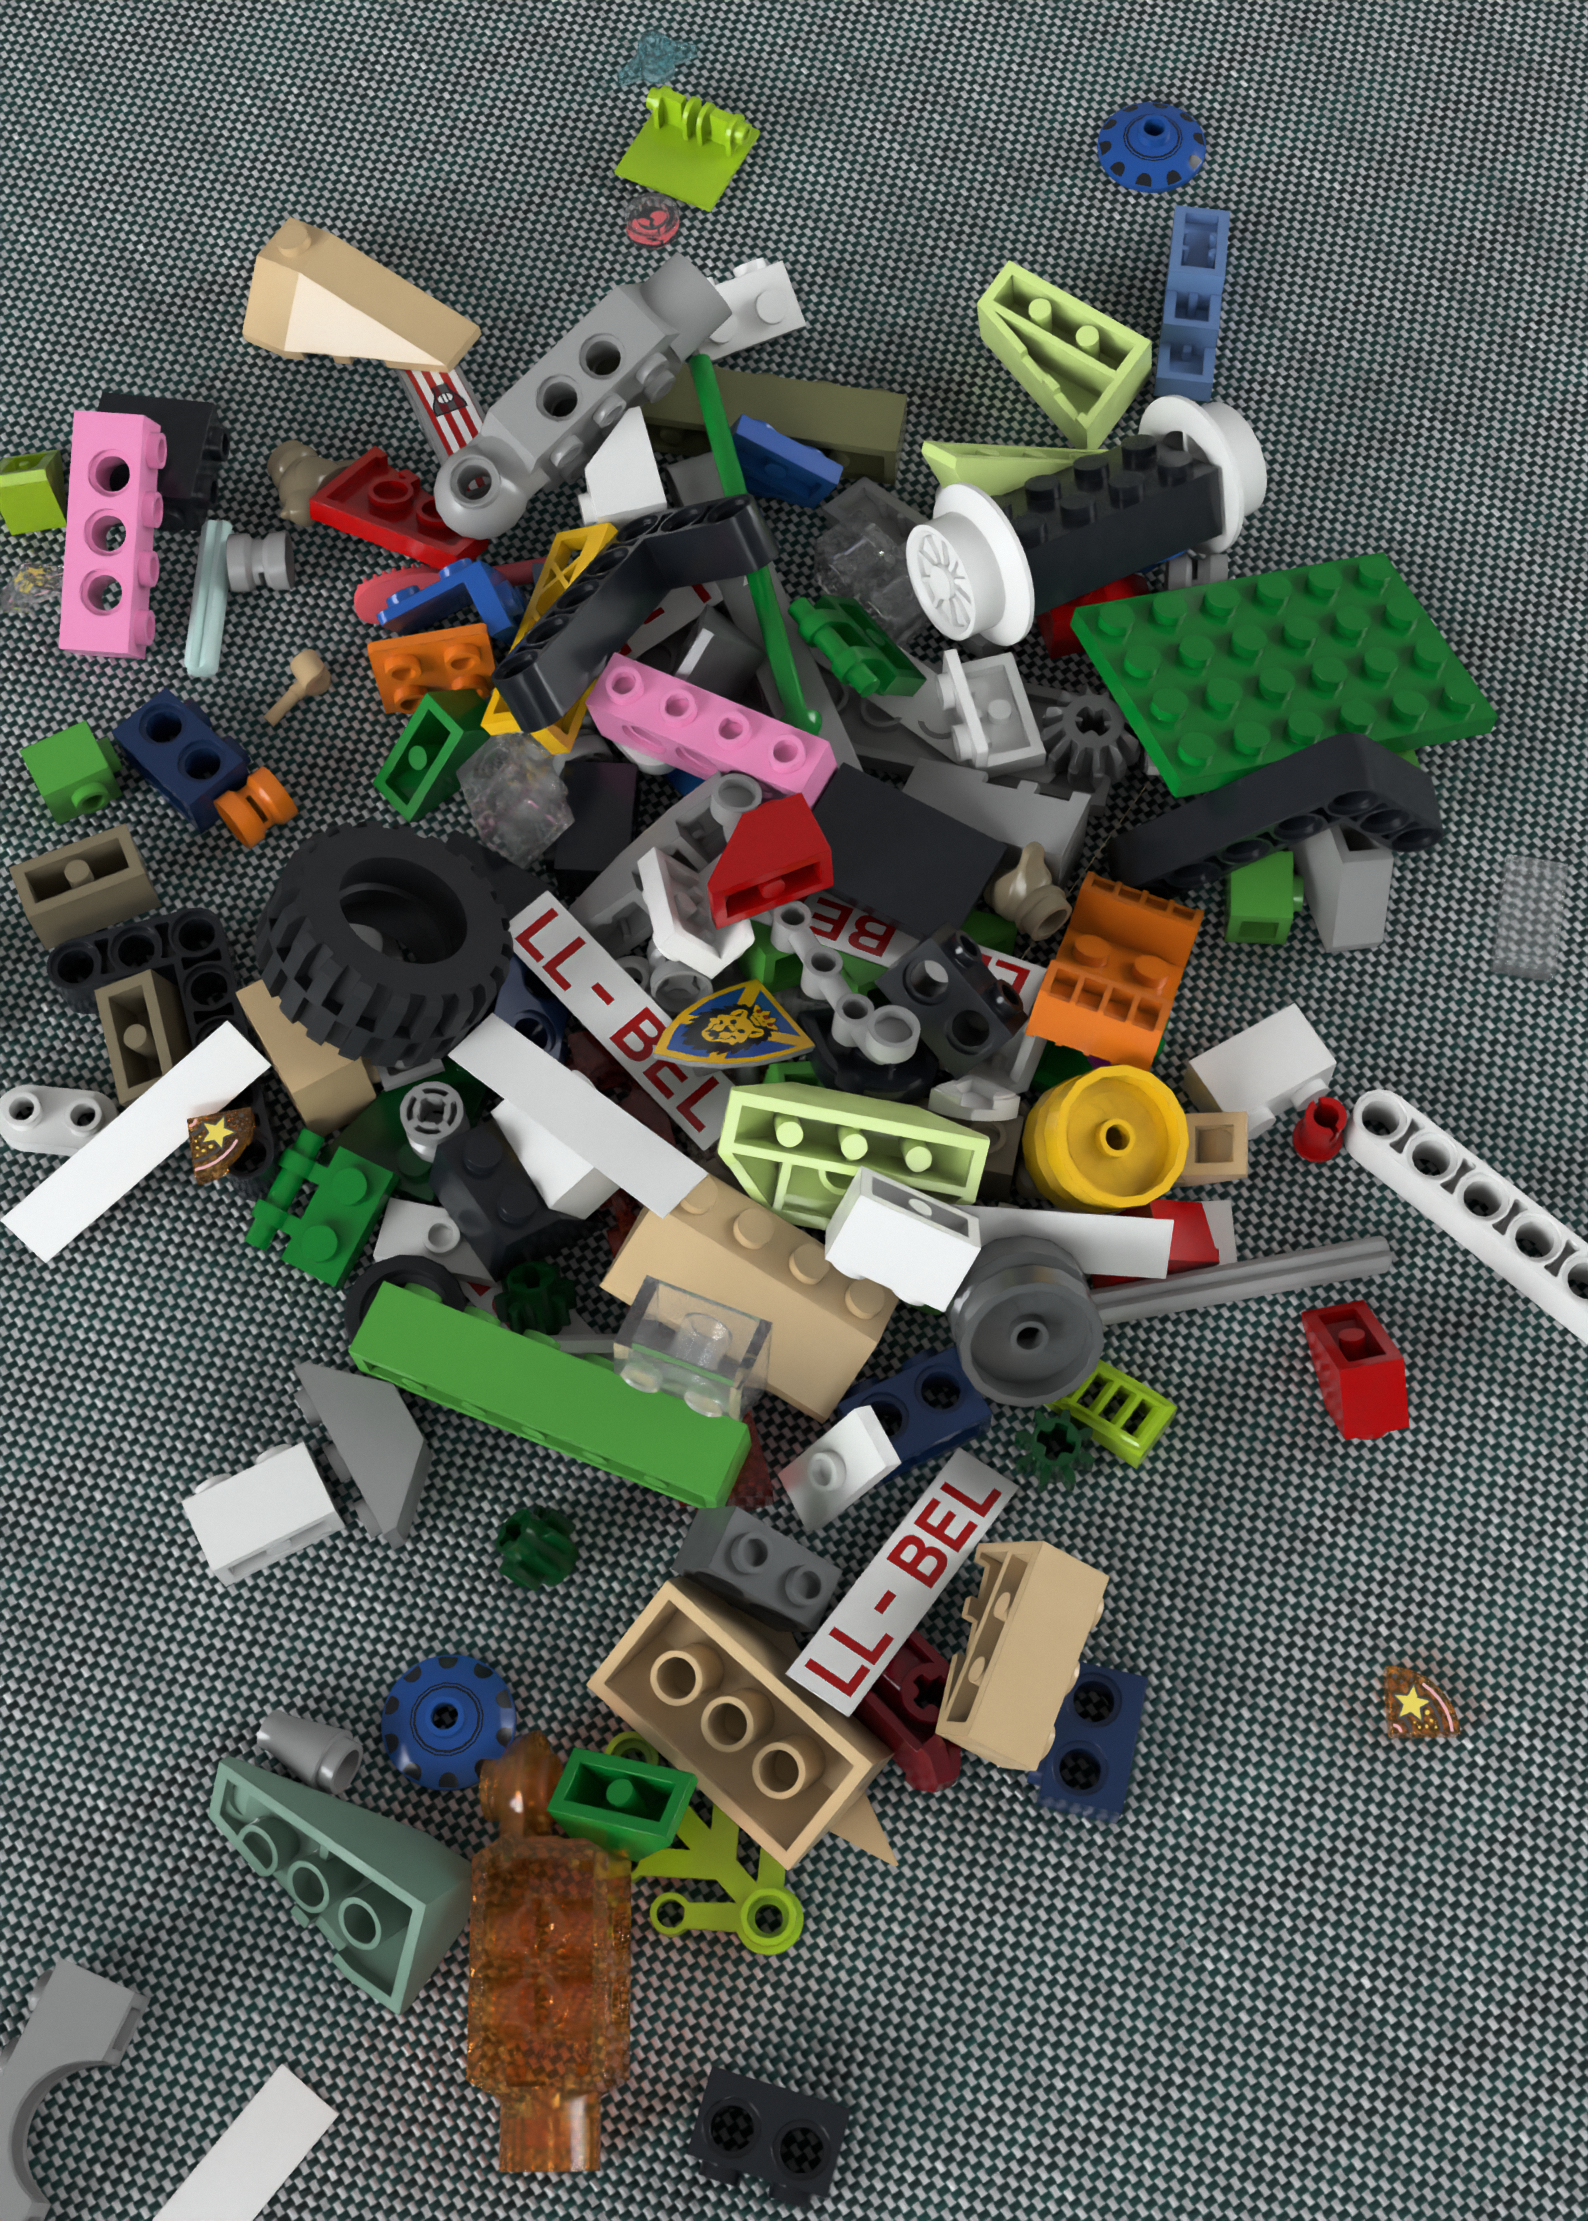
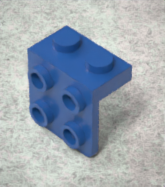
(459, 586)

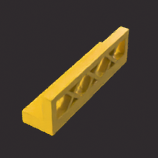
(550, 586)

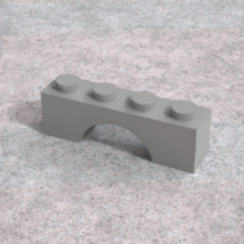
(73, 2026)

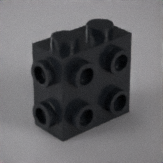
(193, 455)

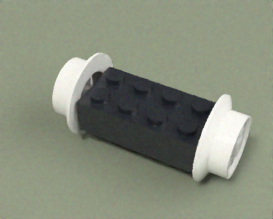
(1018, 554)

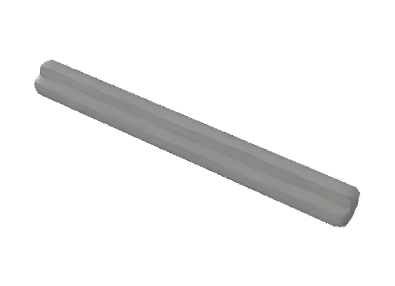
(1242, 1280)

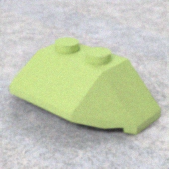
(996, 467)
(804, 1143)

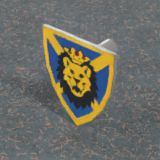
(733, 1030)

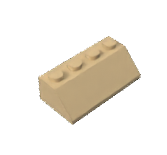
(766, 1267)
(724, 1709)

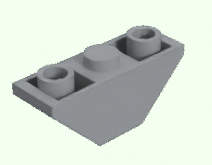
(1345, 886)
(371, 1442)

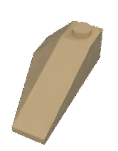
(334, 300)

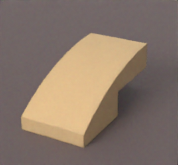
(1215, 1148)

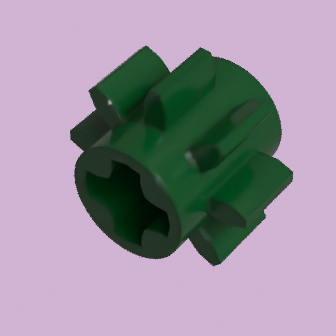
(535, 1299)
(1044, 1433)
(537, 1547)

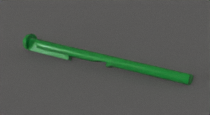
(760, 581)

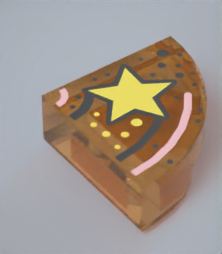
(219, 1141)
(1417, 1706)

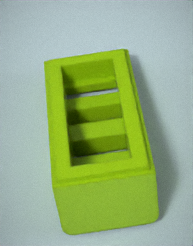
(1128, 1447)

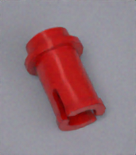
(1319, 1133)

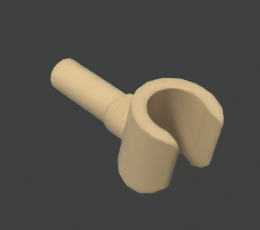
(311, 679)

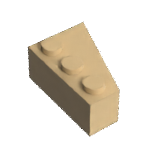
(1019, 1651)

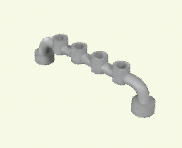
(883, 1034)

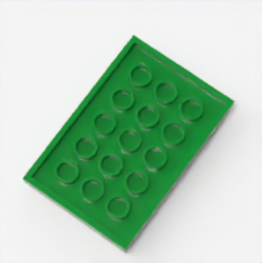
(1275, 663)

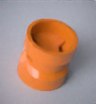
(256, 807)

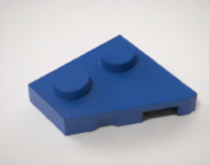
(781, 466)

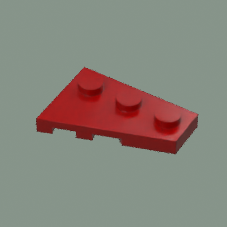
(391, 512)

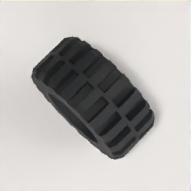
(358, 994)

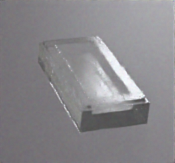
(1529, 917)

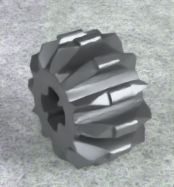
(1089, 737)

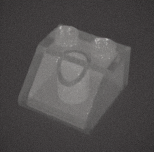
(693, 1350)

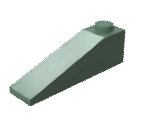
(366, 1881)

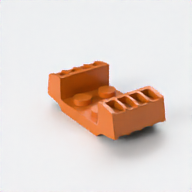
(1115, 973)

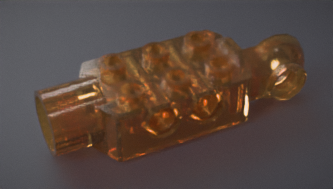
(546, 1969)

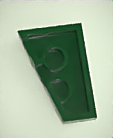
(383, 1140)

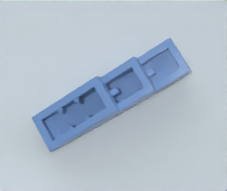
(1192, 303)

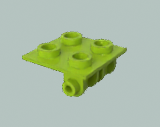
(687, 148)

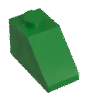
(431, 750)
(621, 1802)

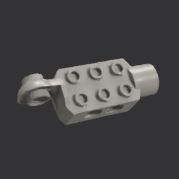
(527, 439)

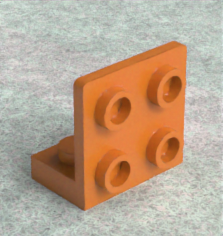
(432, 662)

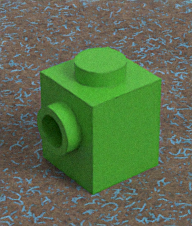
(74, 772)
(1262, 900)

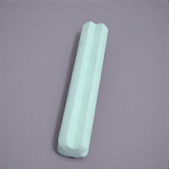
(208, 601)

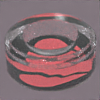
(652, 220)

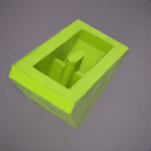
(33, 492)

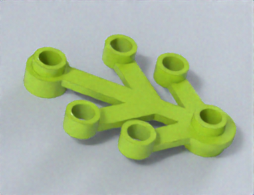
(714, 1857)

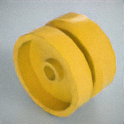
(1106, 1140)

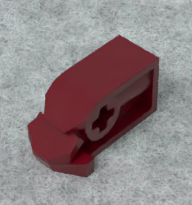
(904, 1727)

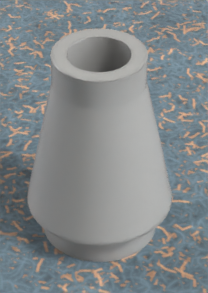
(313, 1751)

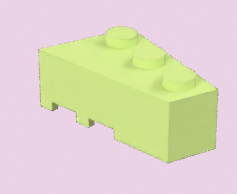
(1064, 353)

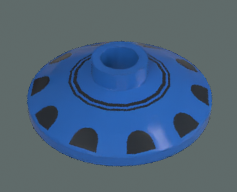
(1151, 147)
(451, 1756)

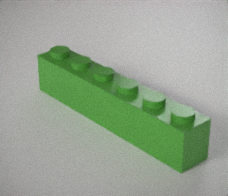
(548, 1395)

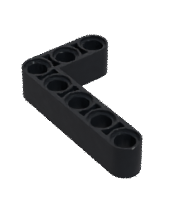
(620, 592)
(1277, 806)
(197, 976)

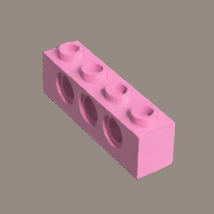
(98, 447)
(707, 732)

